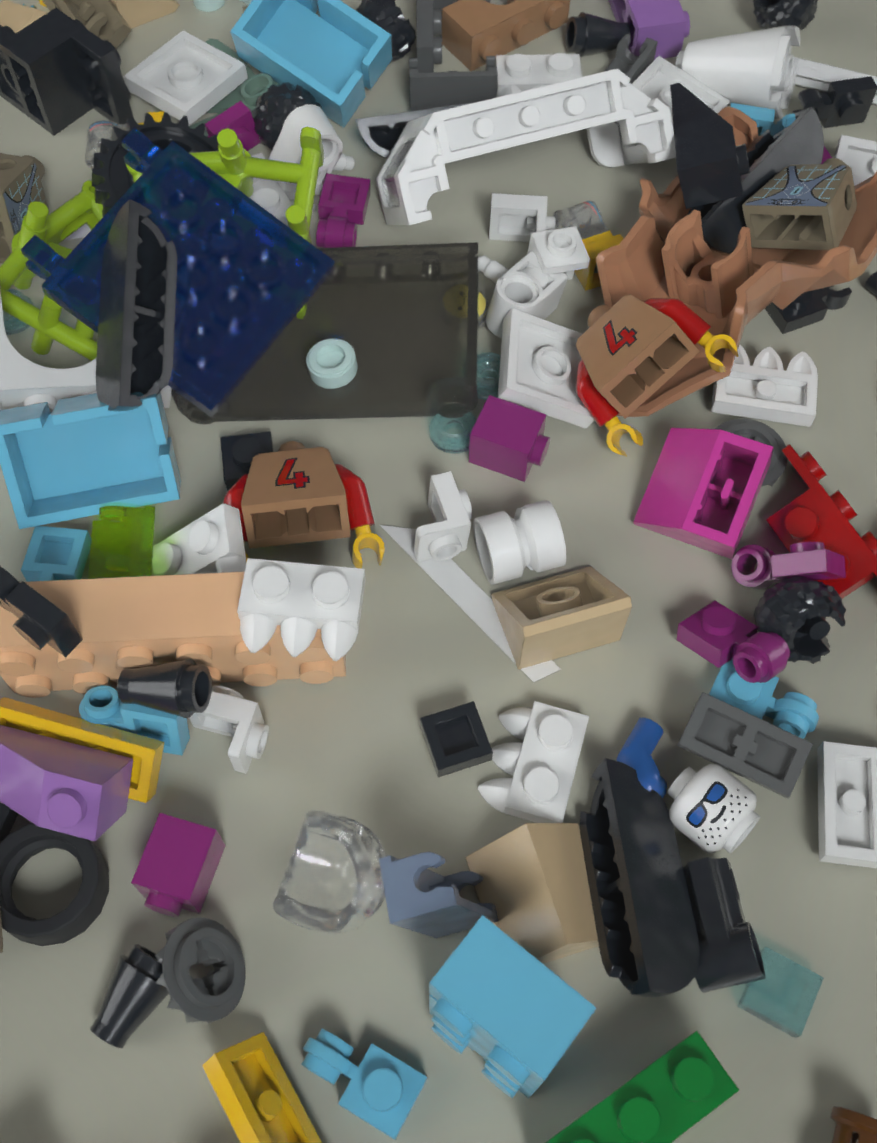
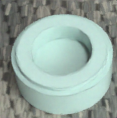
(332, 363)

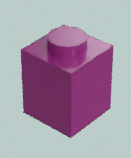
(508, 438)
(178, 865)

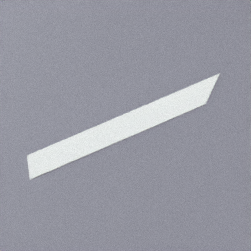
(467, 597)

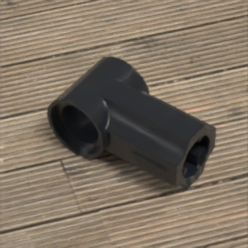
(725, 939)

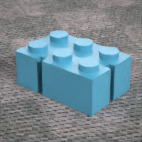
(324, 54)
(85, 458)
(505, 1009)

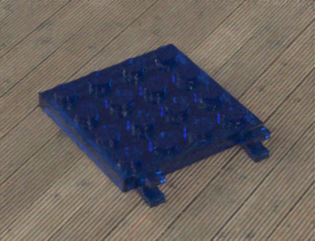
(236, 269)

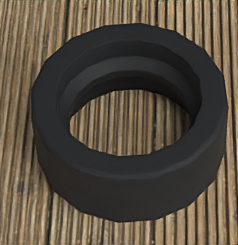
(79, 914)

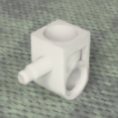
(289, 147)
(521, 288)

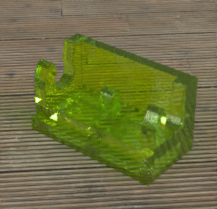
(122, 546)

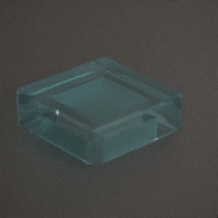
(784, 995)

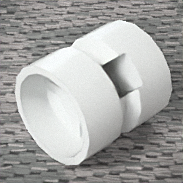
(529, 540)

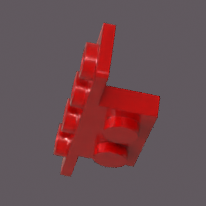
(825, 519)

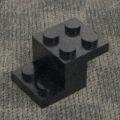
(61, 72)

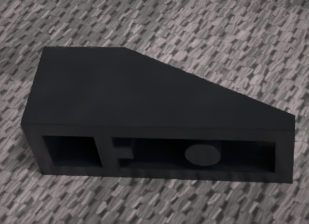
(705, 151)

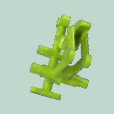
(239, 169)
(52, 230)

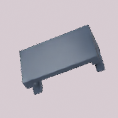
(428, 900)

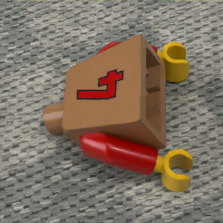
(634, 353)
(303, 499)

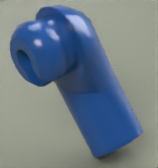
(638, 751)

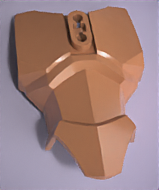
(670, 259)

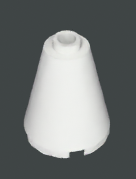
(746, 66)

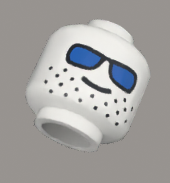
(712, 808)

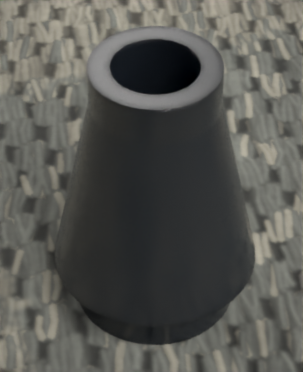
(593, 34)
(169, 687)
(130, 996)

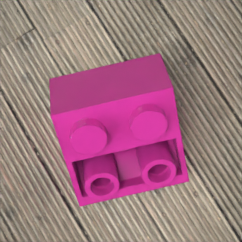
(704, 488)

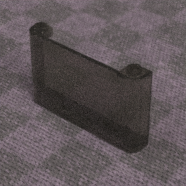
(412, 333)

